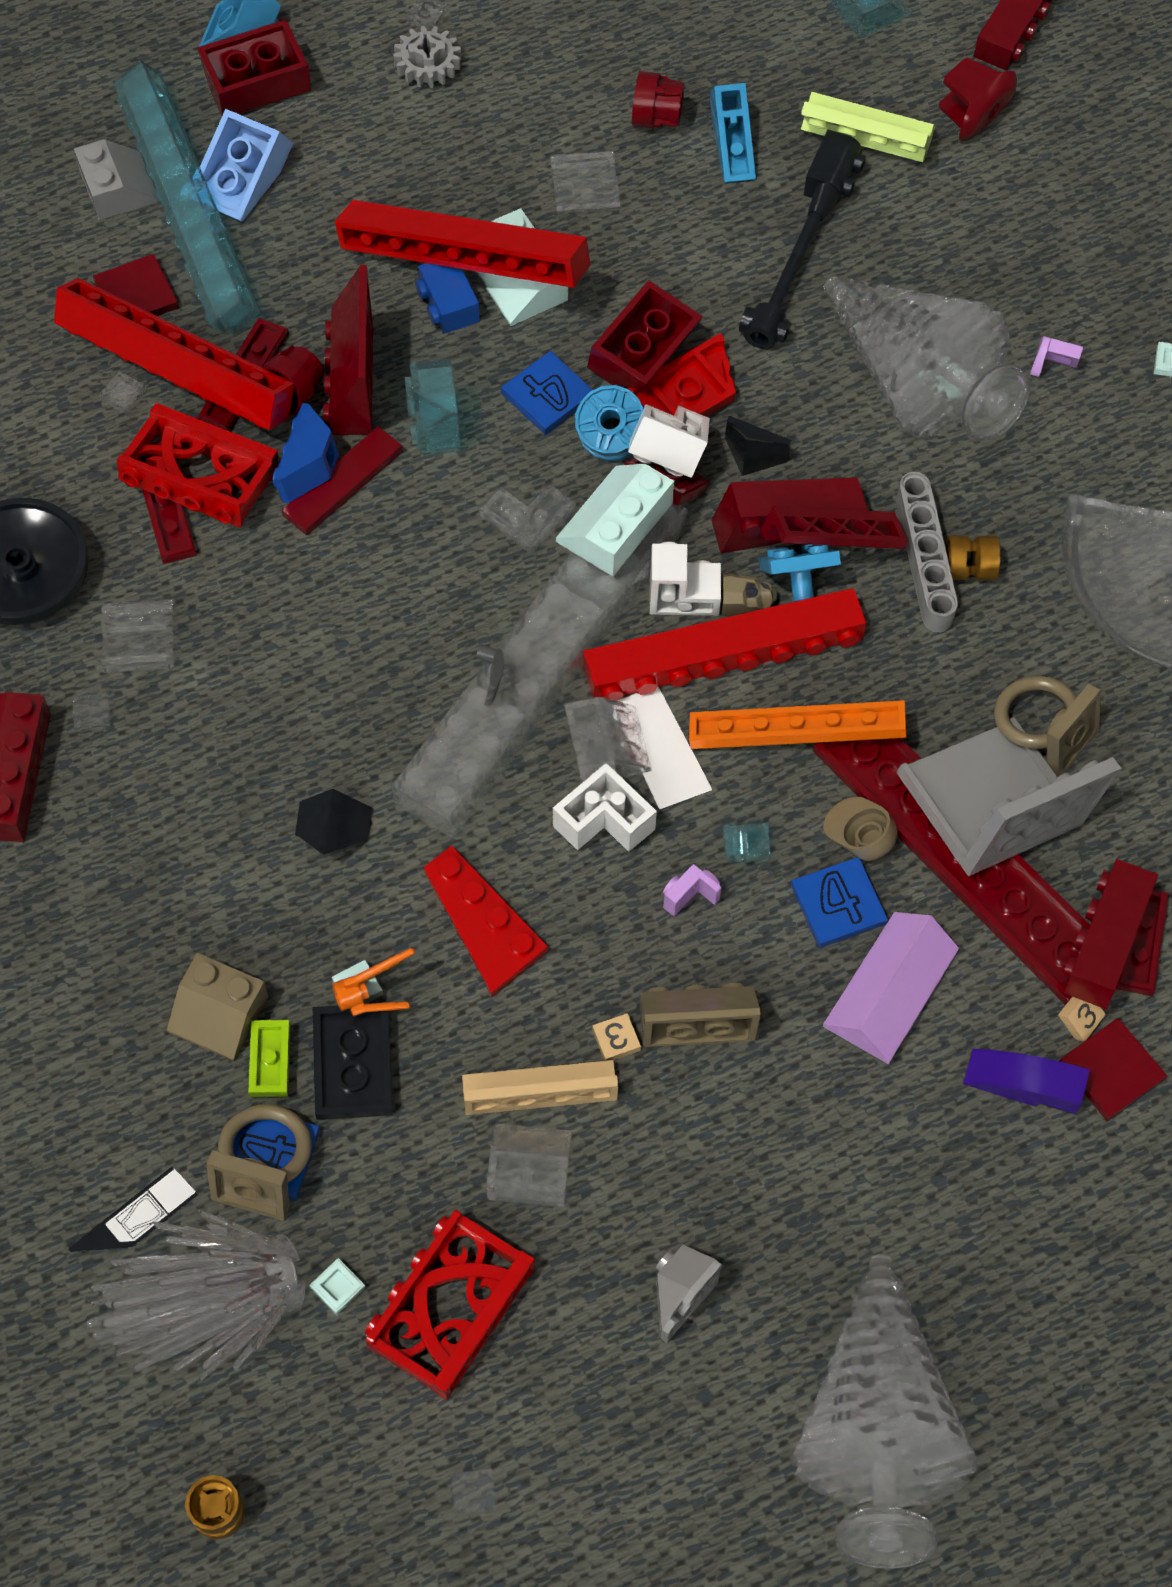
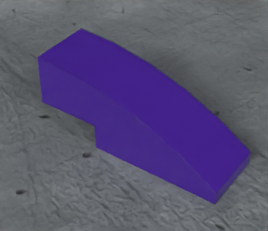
(1027, 1078)

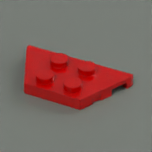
(693, 381)

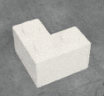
(670, 440)
(683, 586)
(606, 803)

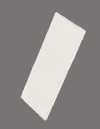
(673, 764)

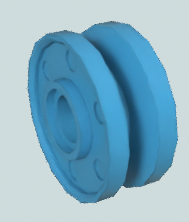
(600, 406)

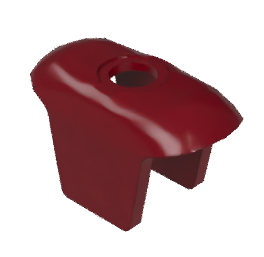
(976, 95)

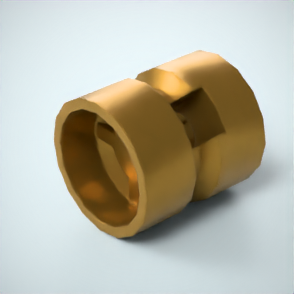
(984, 556)
(215, 1507)

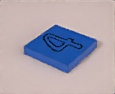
(546, 392)
(839, 902)
(273, 1145)

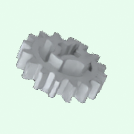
(412, 60)

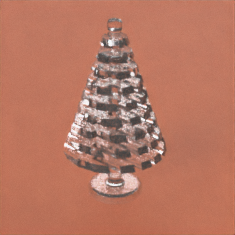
(934, 357)
(884, 1429)

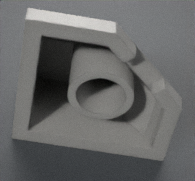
(682, 1286)

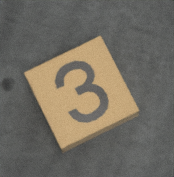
(1081, 1018)
(616, 1038)

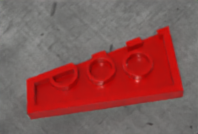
(489, 928)

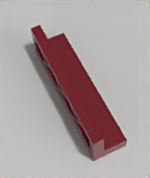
(834, 527)

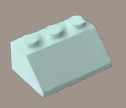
(519, 297)
(618, 516)

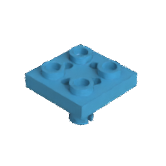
(799, 565)

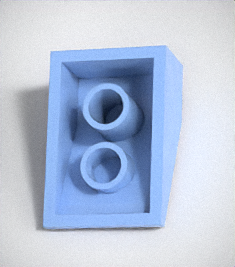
(242, 163)

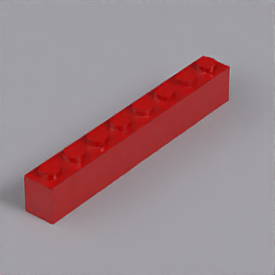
(463, 243)
(173, 353)
(724, 645)

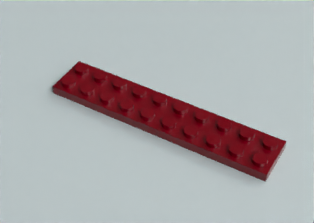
(1004, 897)

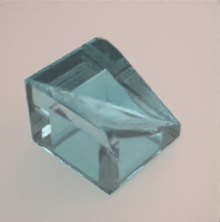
(746, 842)

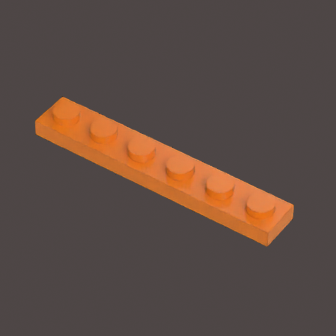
(797, 724)

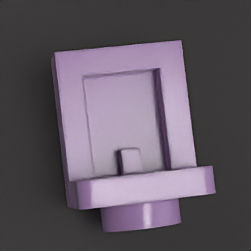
(683, 889)

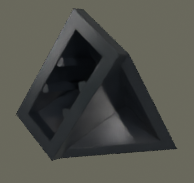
(755, 447)
(332, 821)

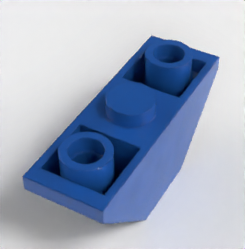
(306, 457)

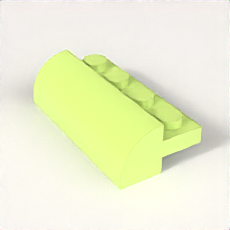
(868, 126)

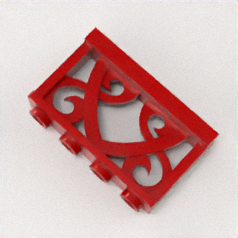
(199, 437)
(451, 1358)

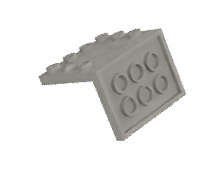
(1001, 797)

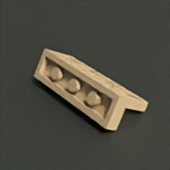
(540, 1087)

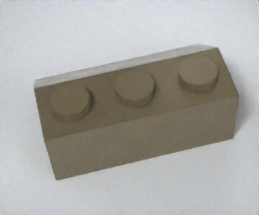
(699, 1015)

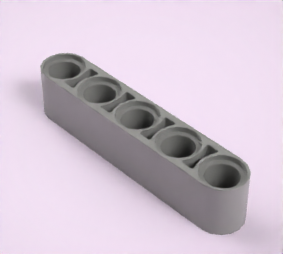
(925, 565)

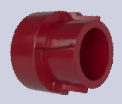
(657, 101)
(300, 368)

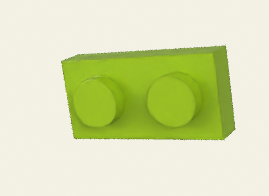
(269, 1058)

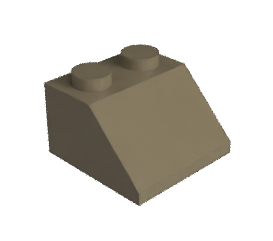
(216, 1006)

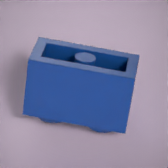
(448, 295)

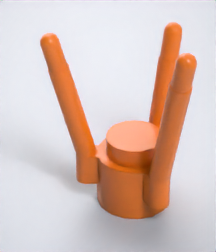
(353, 990)

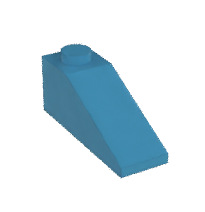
(733, 132)

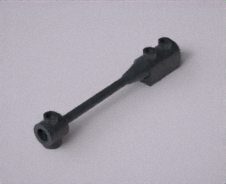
(825, 184)

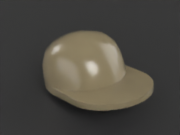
(861, 828)

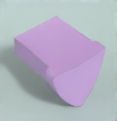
(1057, 352)

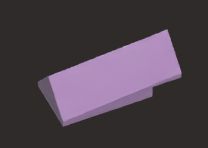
(892, 984)

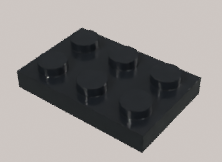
(351, 1063)

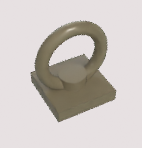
(1069, 730)
(248, 1181)

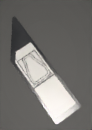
(136, 1217)

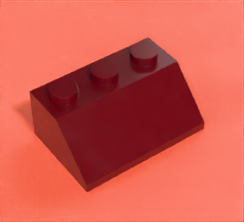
(255, 68)
(642, 338)

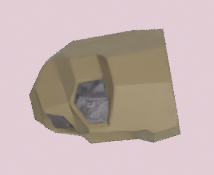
(745, 594)

